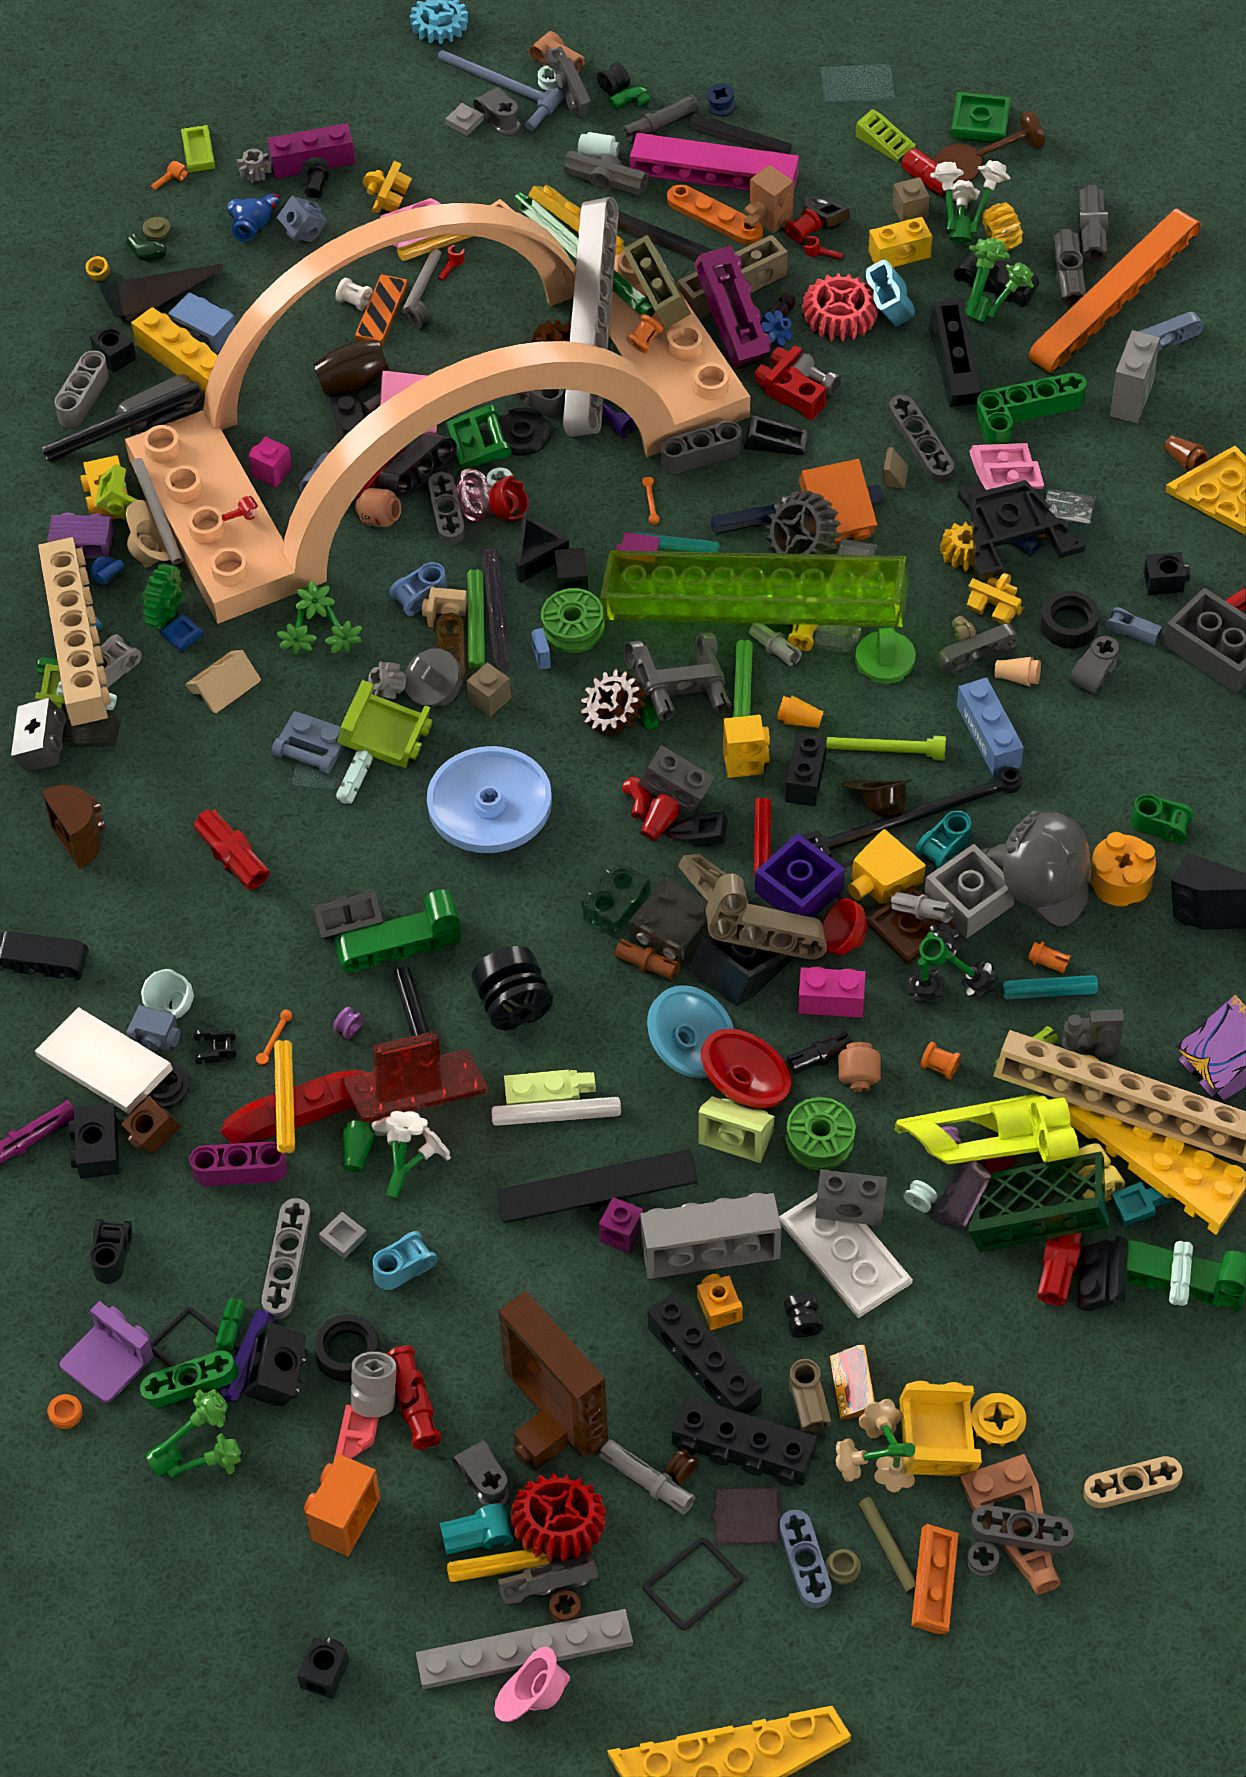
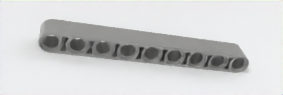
(592, 304)

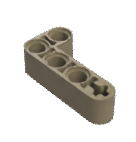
(759, 927)

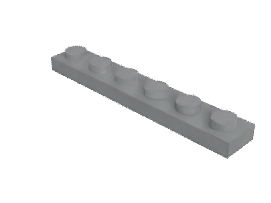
(511, 1650)

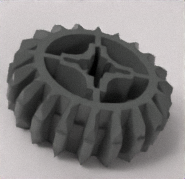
(812, 515)

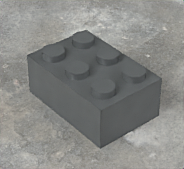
(1211, 638)

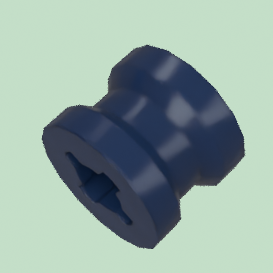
(721, 100)

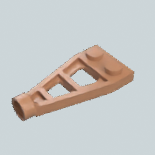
(1003, 1482)

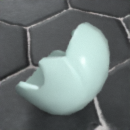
(167, 986)

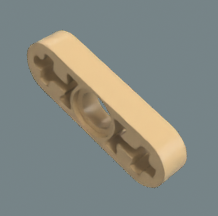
(1105, 1480)

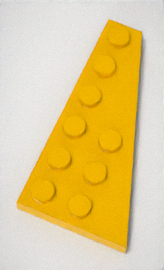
(750, 1750)

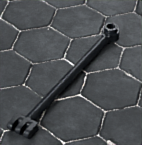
(998, 785)

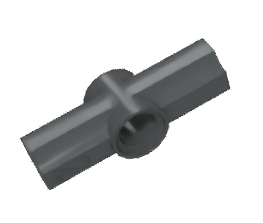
(606, 172)
(1092, 223)
(1069, 267)

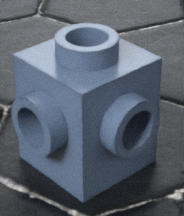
(302, 219)

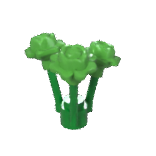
(987, 253)
(226, 1453)

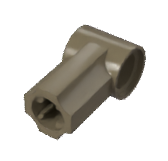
(809, 1397)

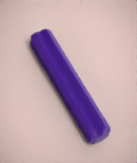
(233, 1390)

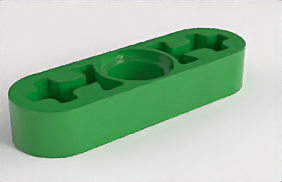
(176, 1374)

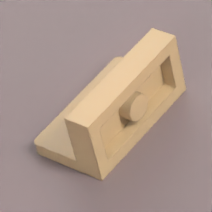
(224, 680)

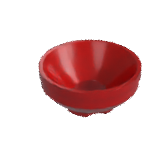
(844, 927)

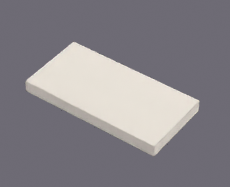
(103, 1060)
(847, 1257)

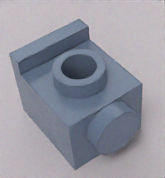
(154, 1029)

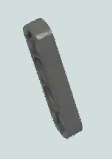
(924, 438)

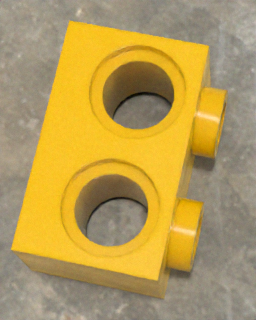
(745, 746)

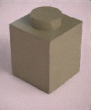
(911, 199)
(488, 689)

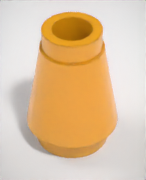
(799, 713)

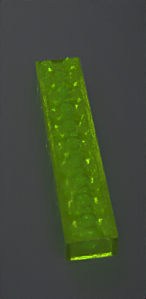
(756, 588)

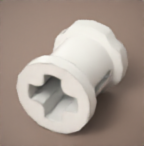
(353, 294)

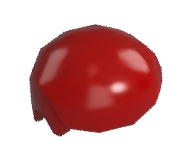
(506, 497)

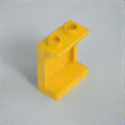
(940, 1429)

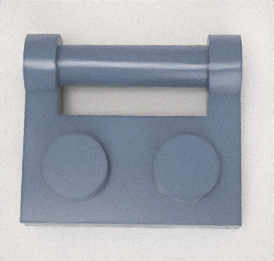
(312, 734)

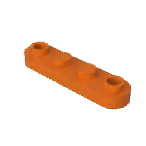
(713, 214)

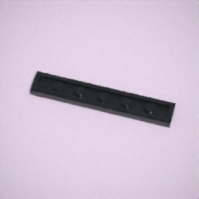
(597, 1186)

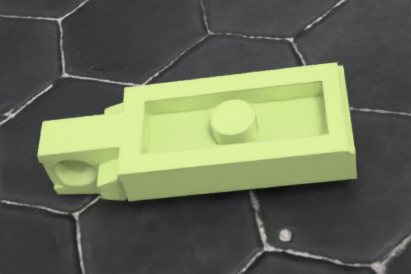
(547, 1086)

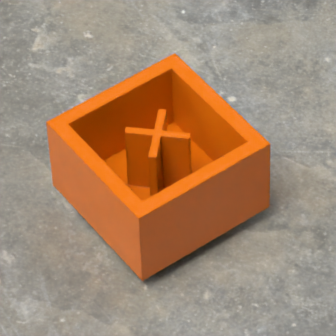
(342, 1504)

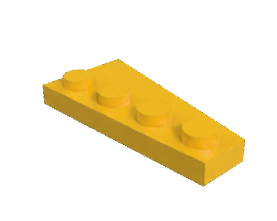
(563, 209)

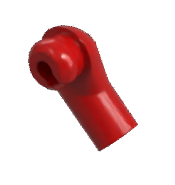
(641, 796)

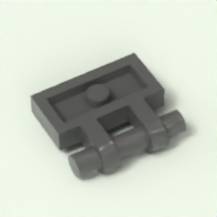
(1097, 1034)

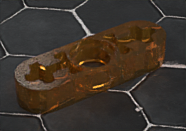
(456, 641)

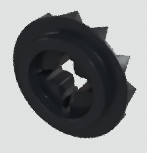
(176, 1091)

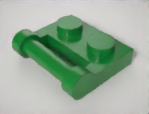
(469, 439)

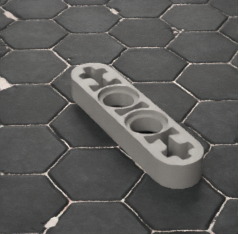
(289, 1259)

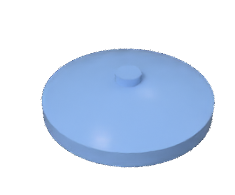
(489, 799)

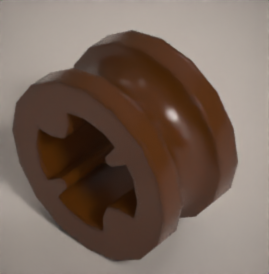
(682, 1466)
(554, 1604)

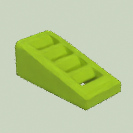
(868, 129)

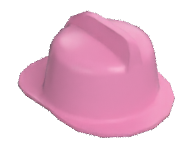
(532, 1687)

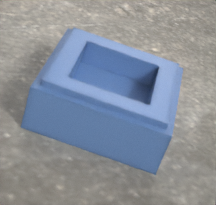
(541, 649)

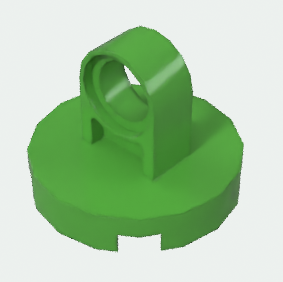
(885, 656)

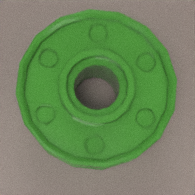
(573, 620)
(823, 1116)

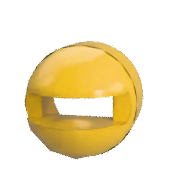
(99, 264)

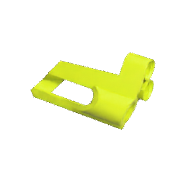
(1022, 1123)

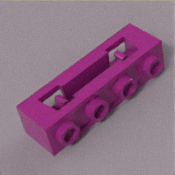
(751, 342)

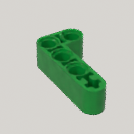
(1003, 406)
(401, 936)
(1209, 1281)

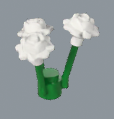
(963, 192)

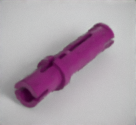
(61, 1113)

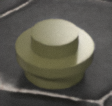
(156, 228)
(843, 1566)

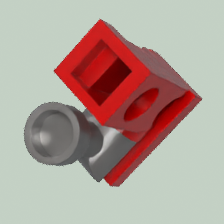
(797, 381)

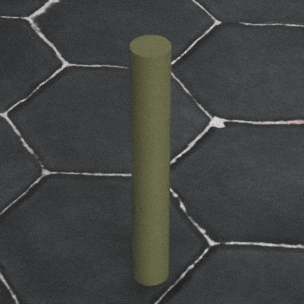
(888, 1544)

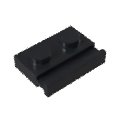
(1102, 1274)

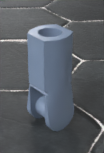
(1135, 627)

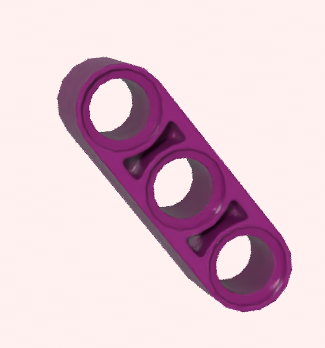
(224, 1156)

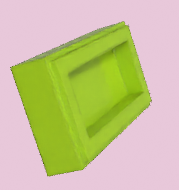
(198, 148)

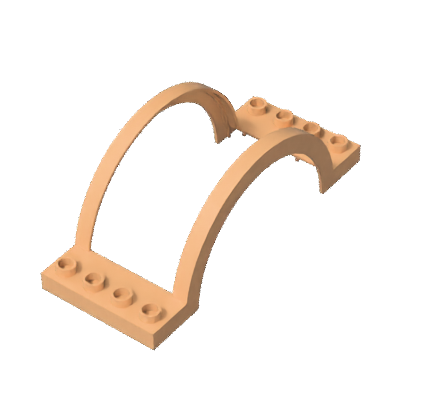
(197, 477)

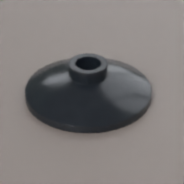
(173, 415)

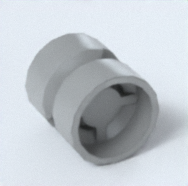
(373, 1384)

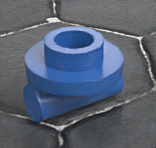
(105, 569)

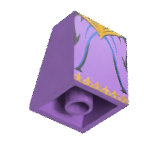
(1219, 1050)

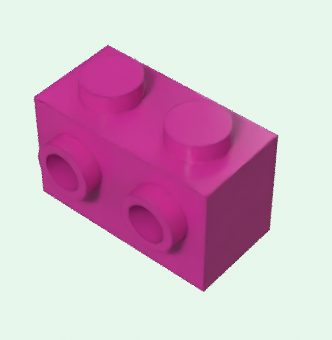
(831, 992)

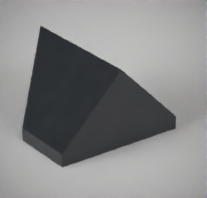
(537, 547)

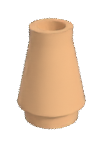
(1019, 670)

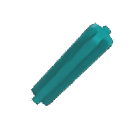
(680, 544)
(1050, 987)

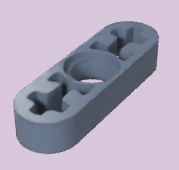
(1176, 329)
(803, 1584)

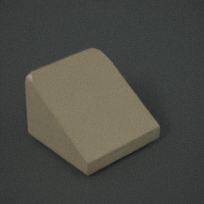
(894, 470)

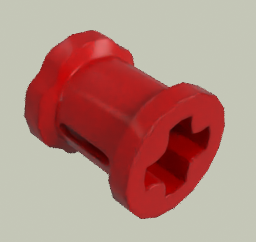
(803, 226)

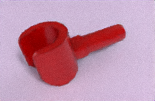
(813, 249)
(454, 259)
(245, 509)

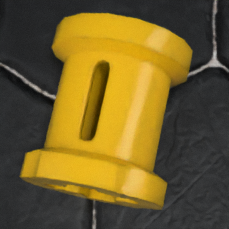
(802, 636)

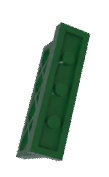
(1041, 1221)

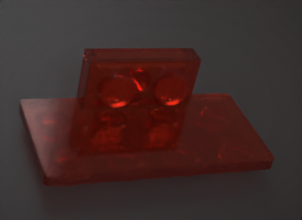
(413, 1076)

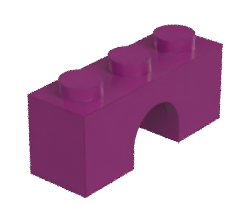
(292, 150)

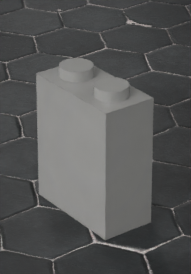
(1134, 376)

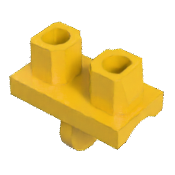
(377, 183)
(998, 593)

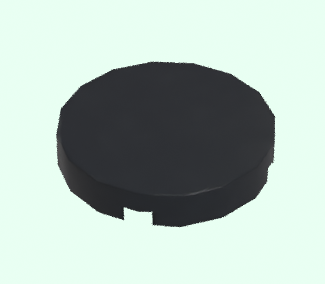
(530, 436)

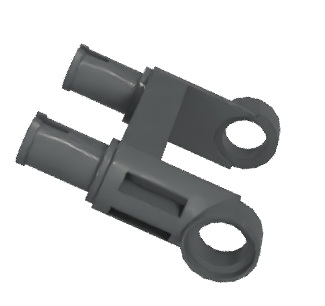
(664, 683)

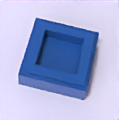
(182, 633)

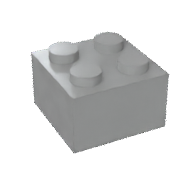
(974, 889)

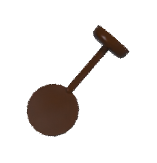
(969, 159)

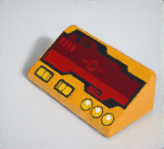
(852, 1381)

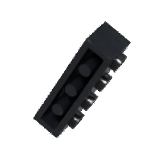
(744, 1441)

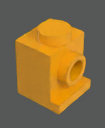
(719, 1310)

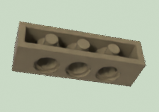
(761, 265)

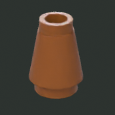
(1186, 453)

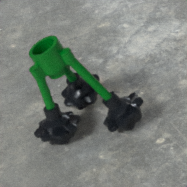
(935, 949)

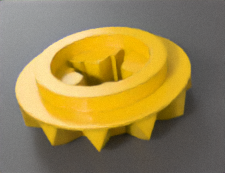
(1008, 1408)

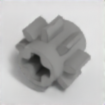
(254, 165)
(387, 680)

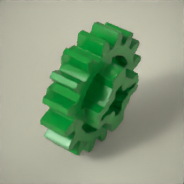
(162, 596)

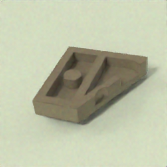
(701, 873)

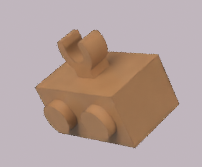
(770, 199)

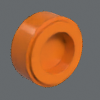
(65, 1411)

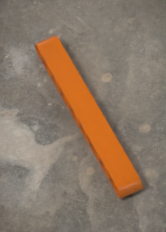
(1113, 290)

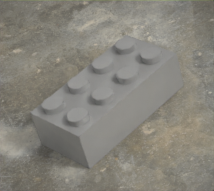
(710, 1235)

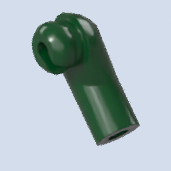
(146, 250)

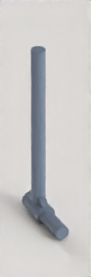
(546, 102)

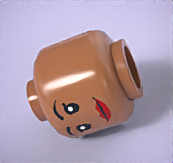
(378, 507)

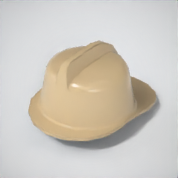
(144, 539)

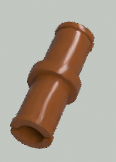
(647, 960)

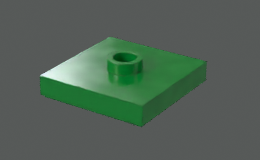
(980, 117)

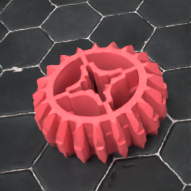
(840, 313)

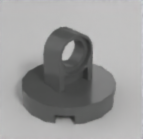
(433, 678)

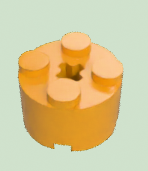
(1122, 869)

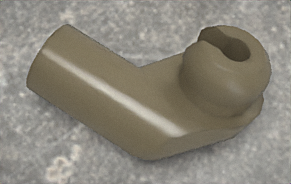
(963, 628)

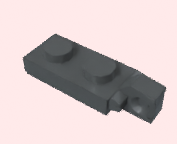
(569, 80)
(548, 1577)

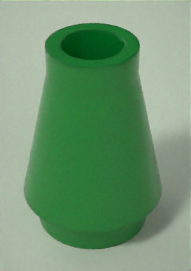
(357, 1144)

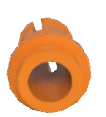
(1048, 957)

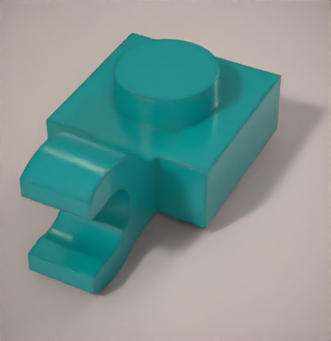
(1137, 1203)

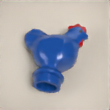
(251, 215)

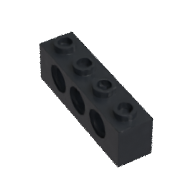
(703, 1356)

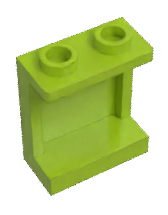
(383, 727)

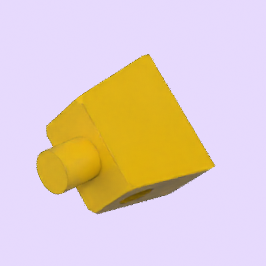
(885, 869)

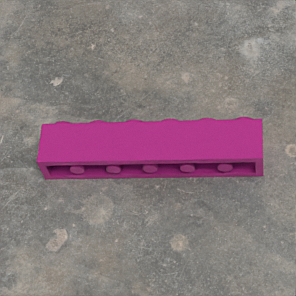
(706, 162)

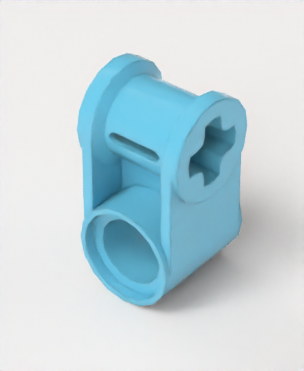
(408, 1259)

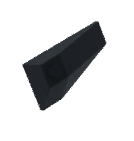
(142, 293)

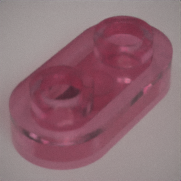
(473, 500)

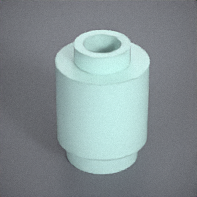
(598, 145)

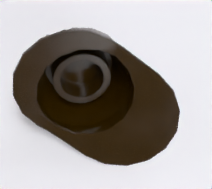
(881, 796)

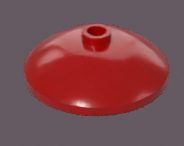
(745, 1068)

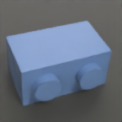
(203, 321)

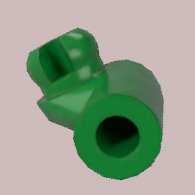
(627, 95)

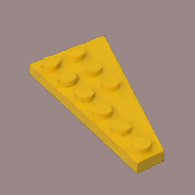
(1216, 488)
(1170, 1166)

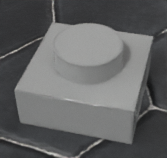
(464, 119)
(343, 1235)

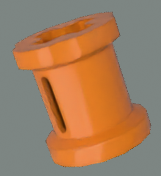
(644, 333)
(940, 1060)

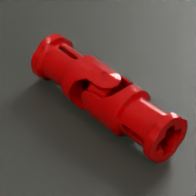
(414, 1399)

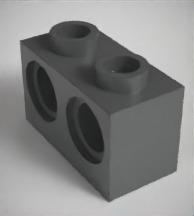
(676, 778)
(347, 913)

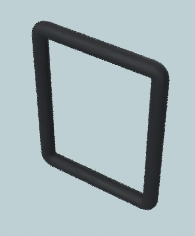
(171, 1325)
(683, 1626)

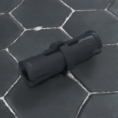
(818, 1053)

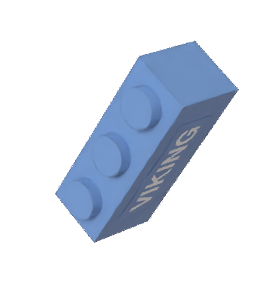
(989, 726)

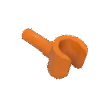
(175, 171)

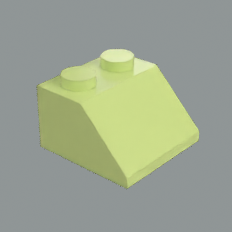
(735, 1128)

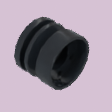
(512, 987)

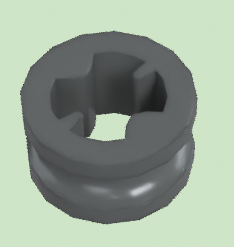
(418, 315)
(975, 1565)

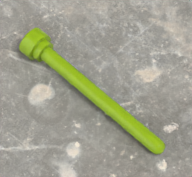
(932, 747)

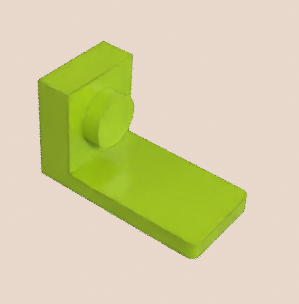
(111, 492)

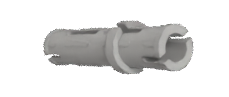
(657, 1484)

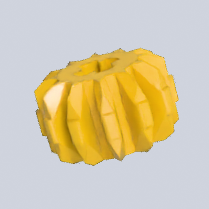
(1002, 224)
(958, 546)

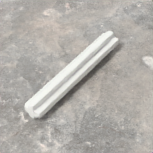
(556, 1111)

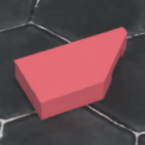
(356, 1433)

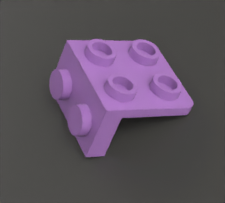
(108, 1354)

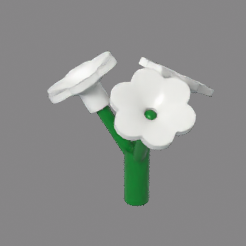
(399, 1130)

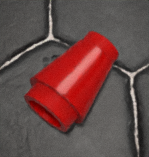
(660, 816)

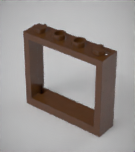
(554, 1373)

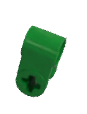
(1161, 818)

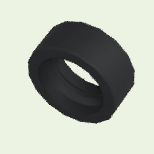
(1070, 637)
(334, 1327)

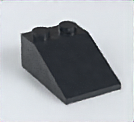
(1208, 894)
(736, 969)

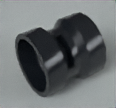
(803, 1315)

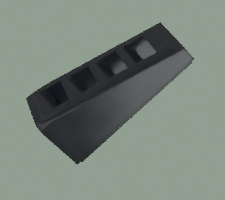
(763, 442)

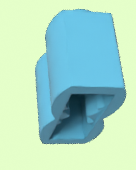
(890, 293)

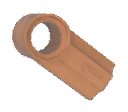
(550, 41)

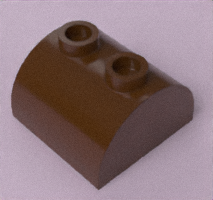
(75, 821)

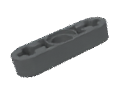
(451, 499)
(986, 643)
(1013, 1516)

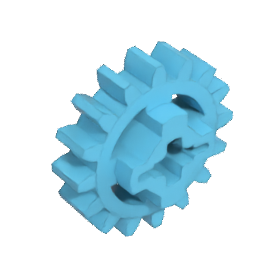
(439, 19)

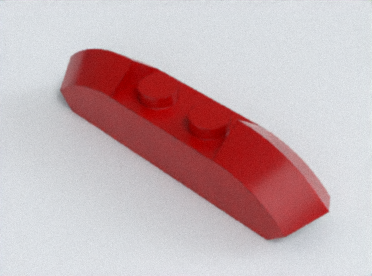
(311, 1103)

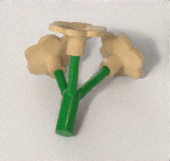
(877, 1421)

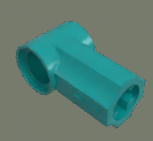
(485, 1529)

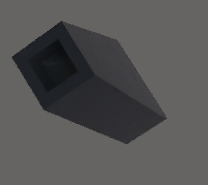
(954, 351)

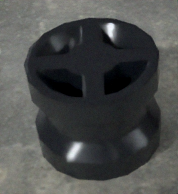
(613, 79)

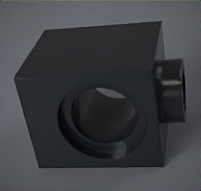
(115, 346)
(571, 568)
(1165, 573)
(323, 1681)

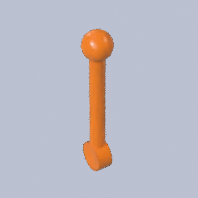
(648, 483)
(263, 1058)

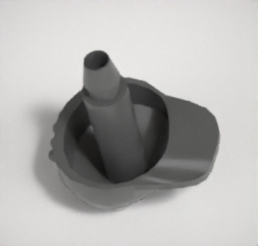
(1046, 865)

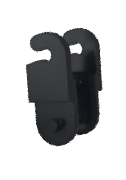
(215, 1036)

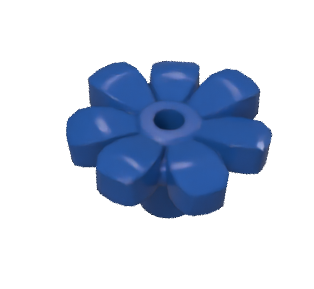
(776, 327)

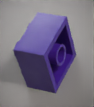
(799, 878)

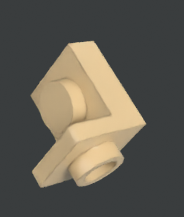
(443, 602)

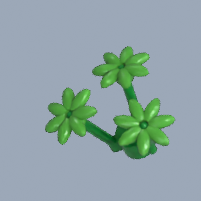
(312, 603)

